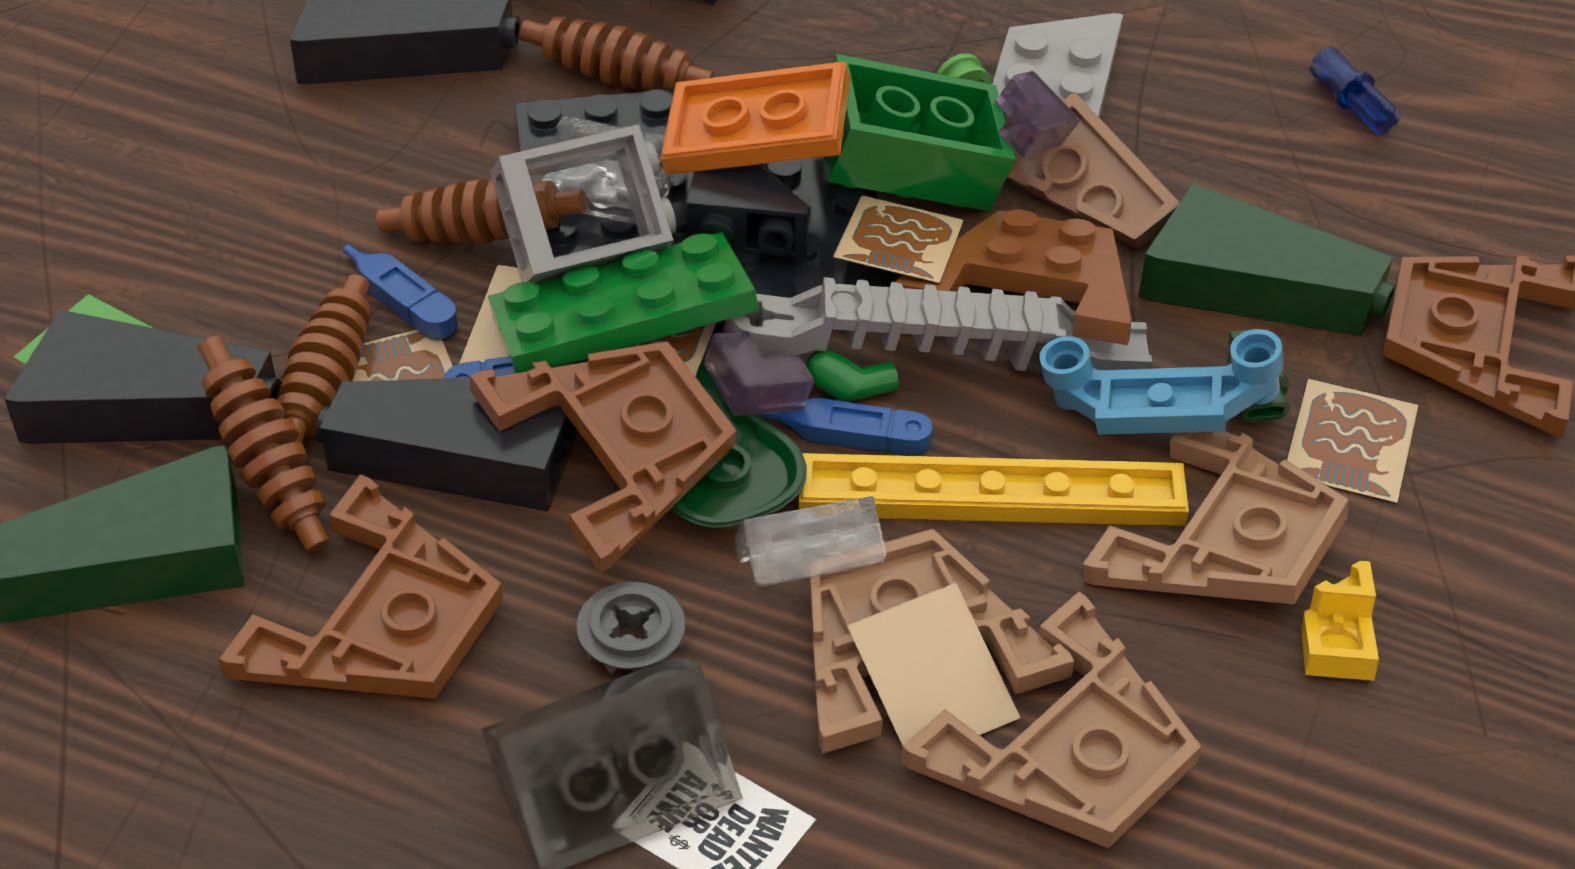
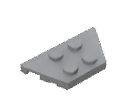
(1065, 54)

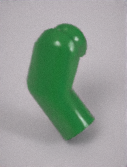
(849, 381)

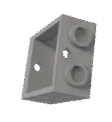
(524, 220)

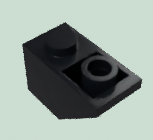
(749, 209)

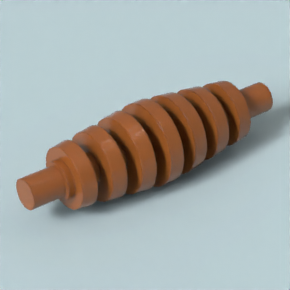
(612, 54)
(471, 212)
(325, 354)
(263, 443)

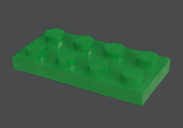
(622, 302)

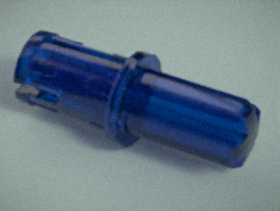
(1354, 90)

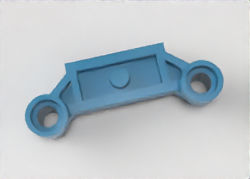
(1164, 397)

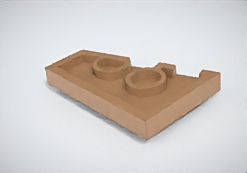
(1097, 180)

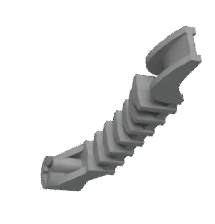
(806, 322)

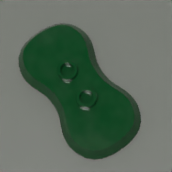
(751, 480)

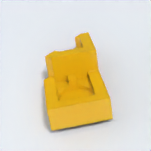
(1340, 629)

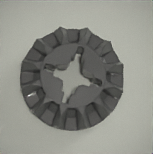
(635, 606)

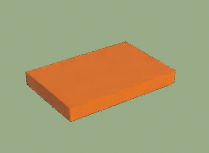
(756, 118)

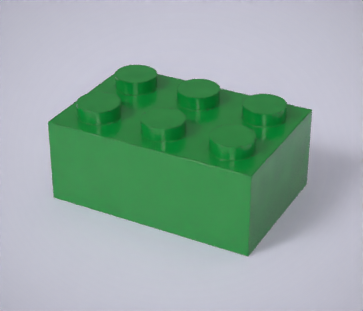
(921, 136)

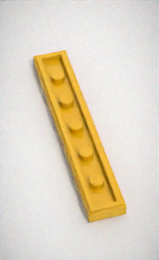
(1001, 488)

